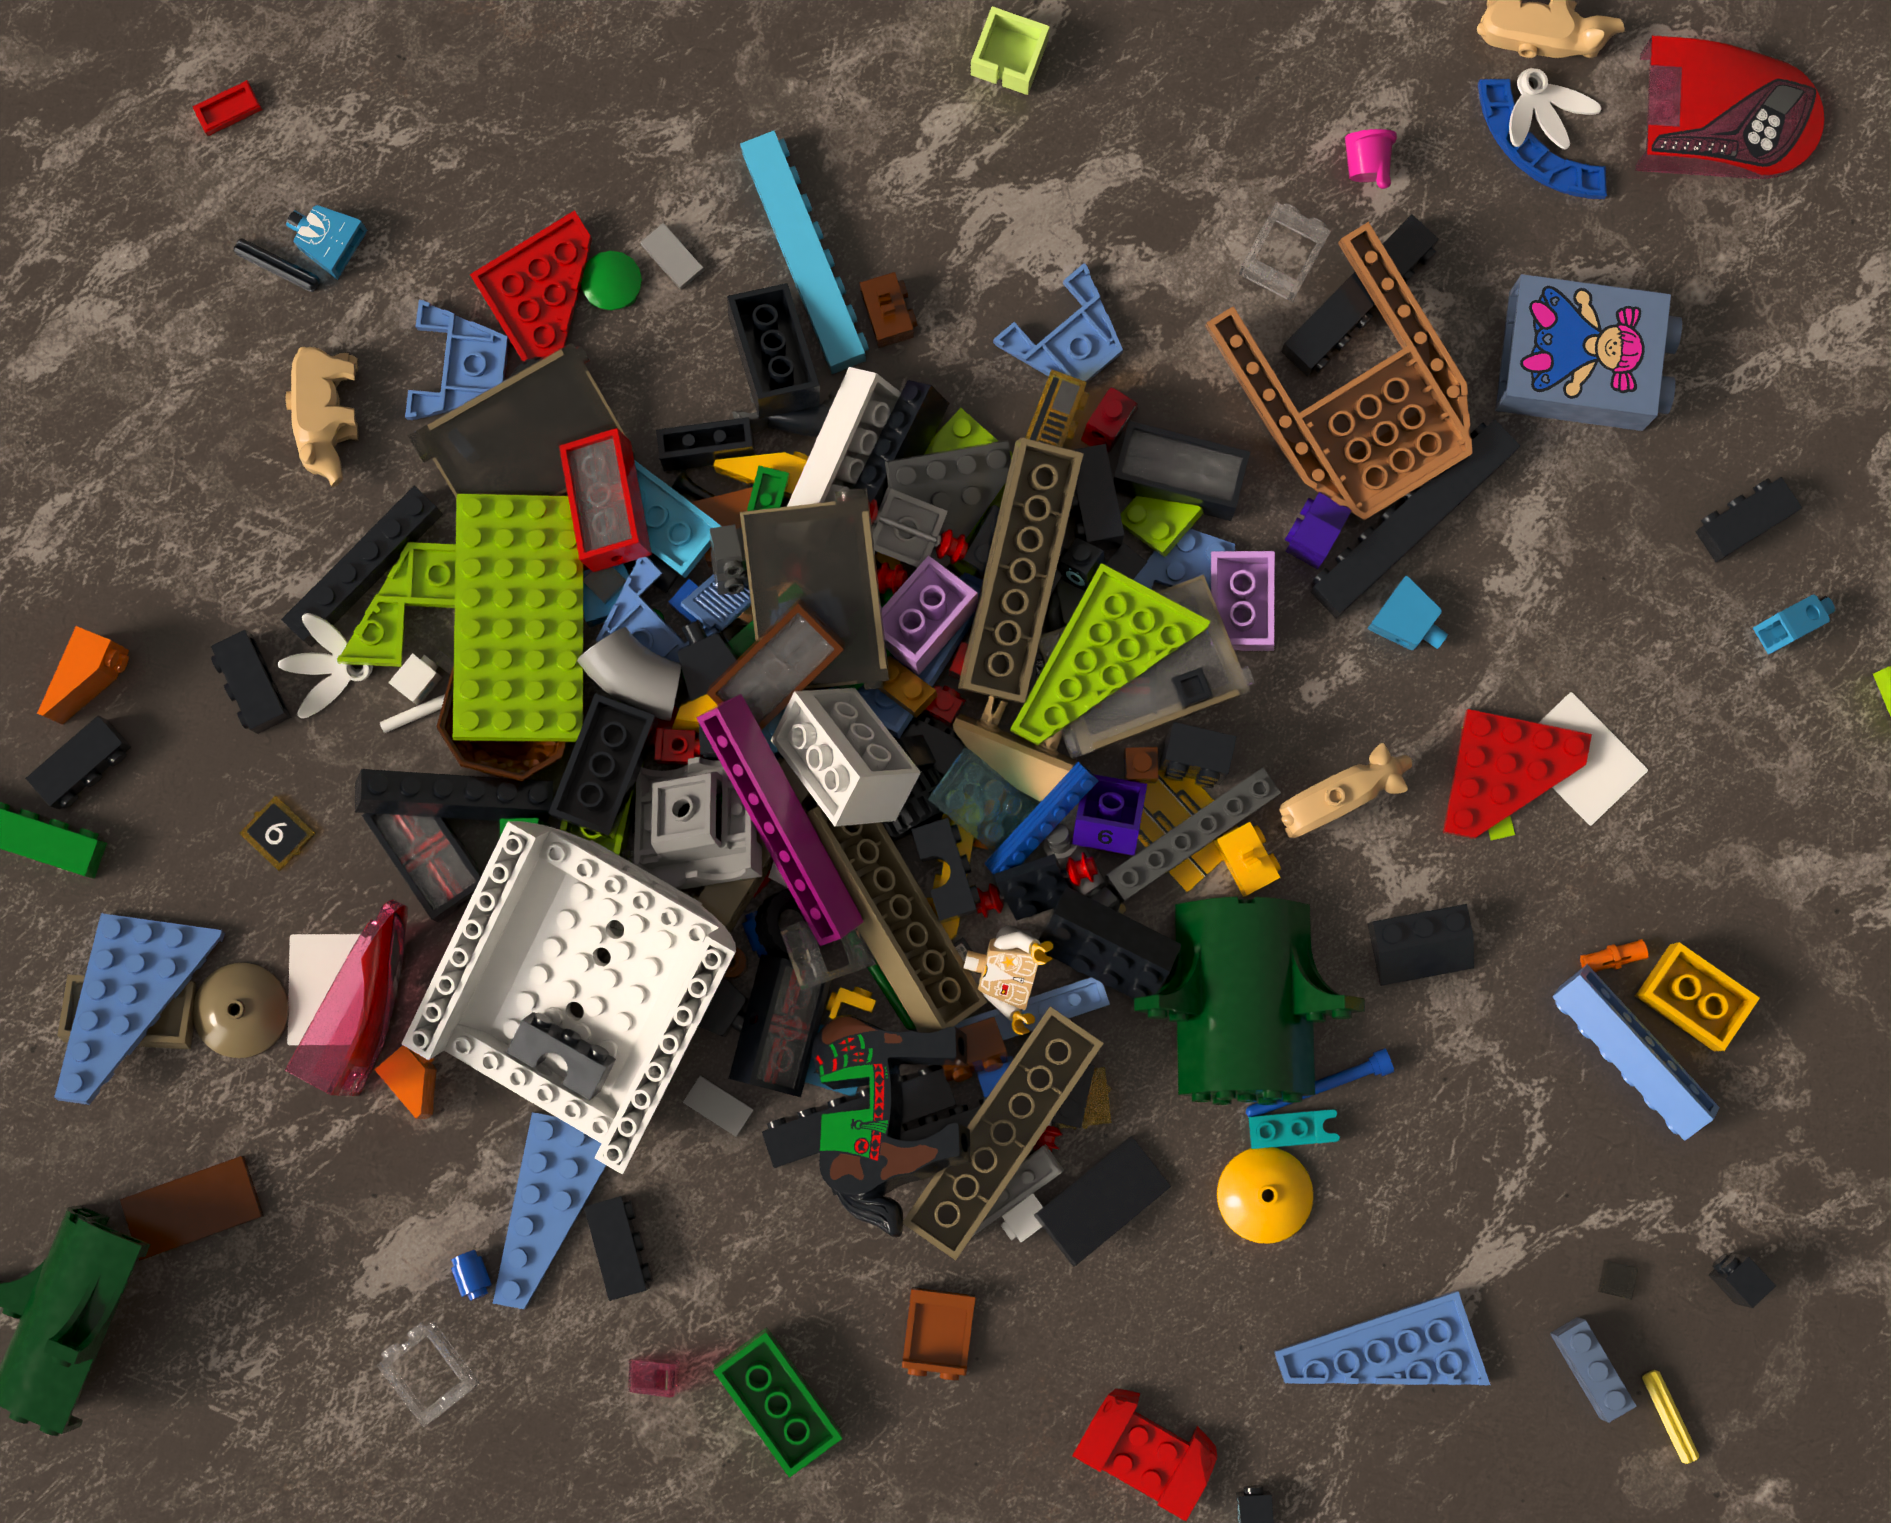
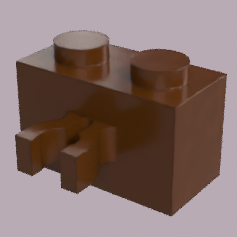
(887, 309)
(984, 1051)

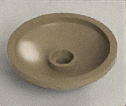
(261, 1014)

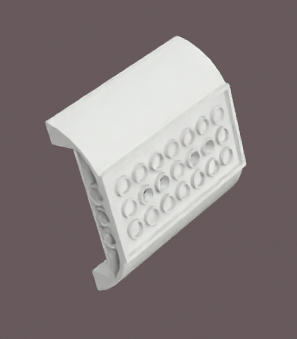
(534, 948)

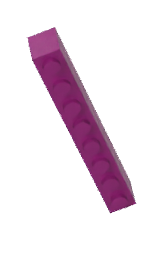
(780, 820)

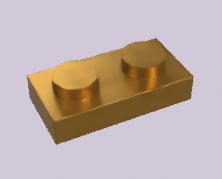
(907, 688)

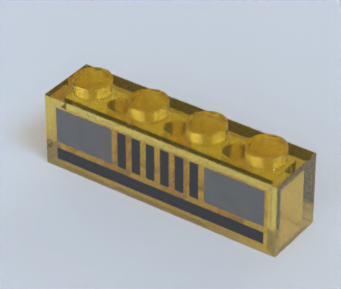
(1057, 408)

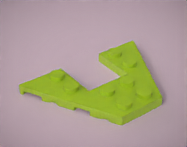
(419, 578)

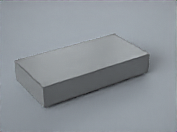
(672, 256)
(718, 1106)

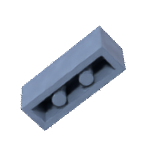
(1593, 1369)

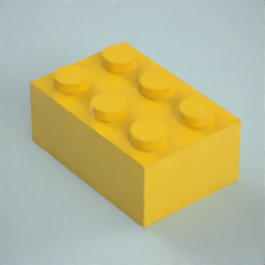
(1697, 997)

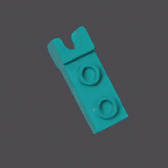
(1291, 1129)

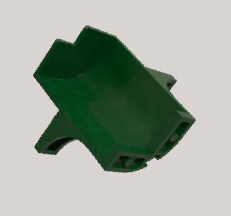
(1245, 1000)
(63, 1319)

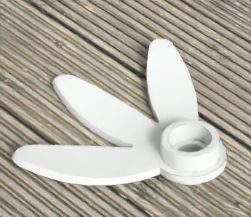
(1540, 101)
(322, 663)

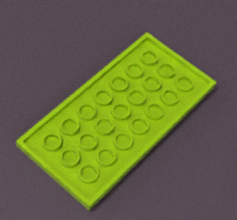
(517, 620)

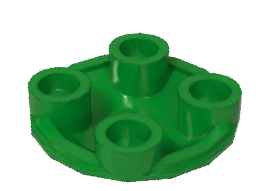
(611, 280)

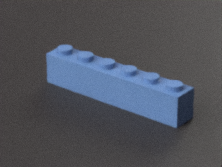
(1635, 1053)

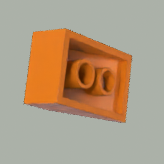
(83, 673)

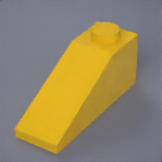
(745, 468)

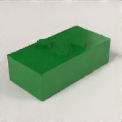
(778, 1402)

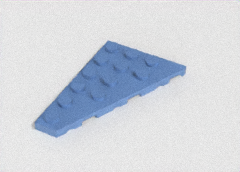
(126, 986)

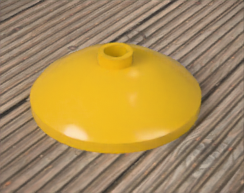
(1242, 1188)

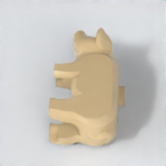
(1545, 29)
(317, 412)
(1344, 792)

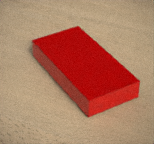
(227, 108)

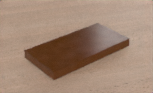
(193, 1206)

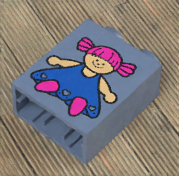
(1587, 353)

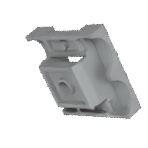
(686, 847)

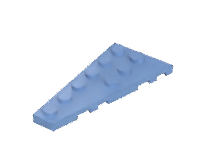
(550, 1194)

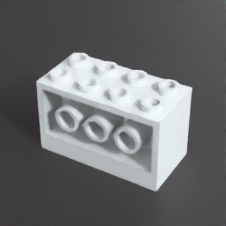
(845, 756)

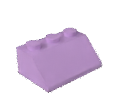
(1245, 597)
(926, 614)

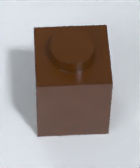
(1141, 764)

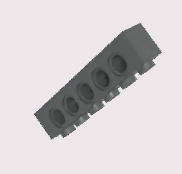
(1192, 835)

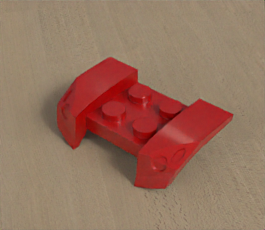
(1147, 1454)

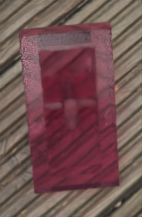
(654, 1377)

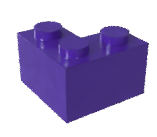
(1317, 532)

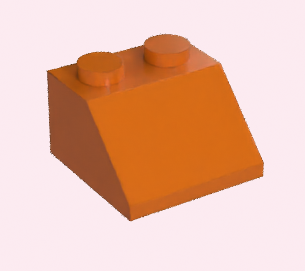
(411, 1080)

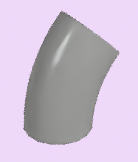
(633, 673)

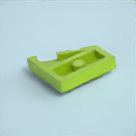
(1159, 521)

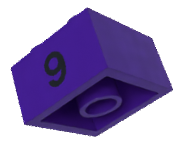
(1110, 815)

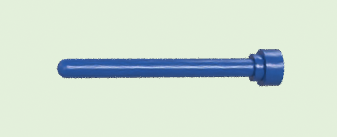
(1377, 1064)

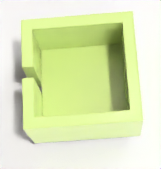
(1009, 50)

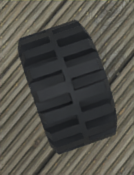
(917, 809)

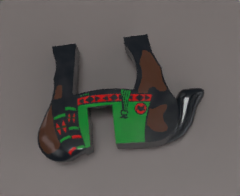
(863, 1147)

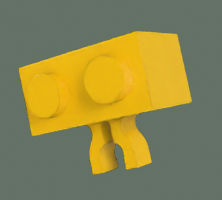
(1248, 859)

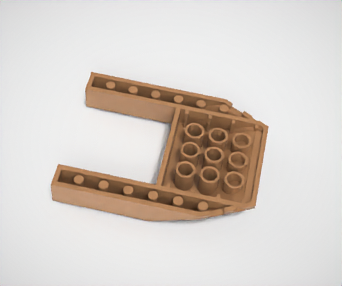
(1384, 426)

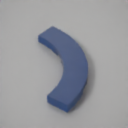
(1532, 155)

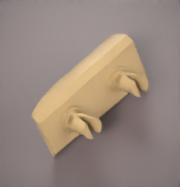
(1020, 762)

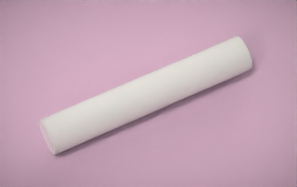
(412, 714)

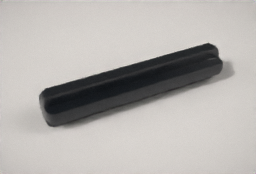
(276, 265)

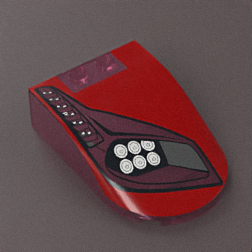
(1726, 111)
(357, 1010)

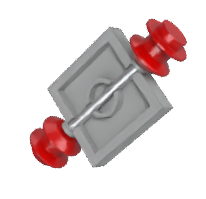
(911, 529)

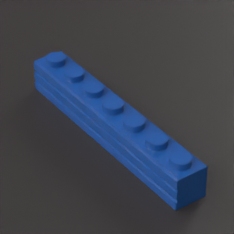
(1042, 819)

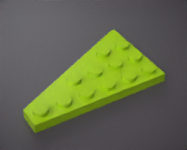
(1106, 645)

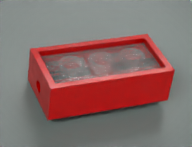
(605, 500)

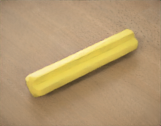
(1670, 1416)

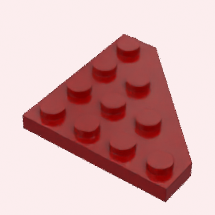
(538, 286)
(1506, 766)

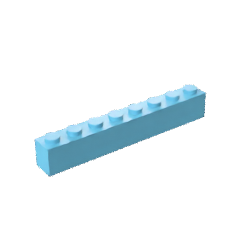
(803, 251)

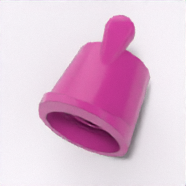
(1370, 155)

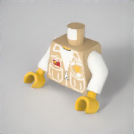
(1009, 974)

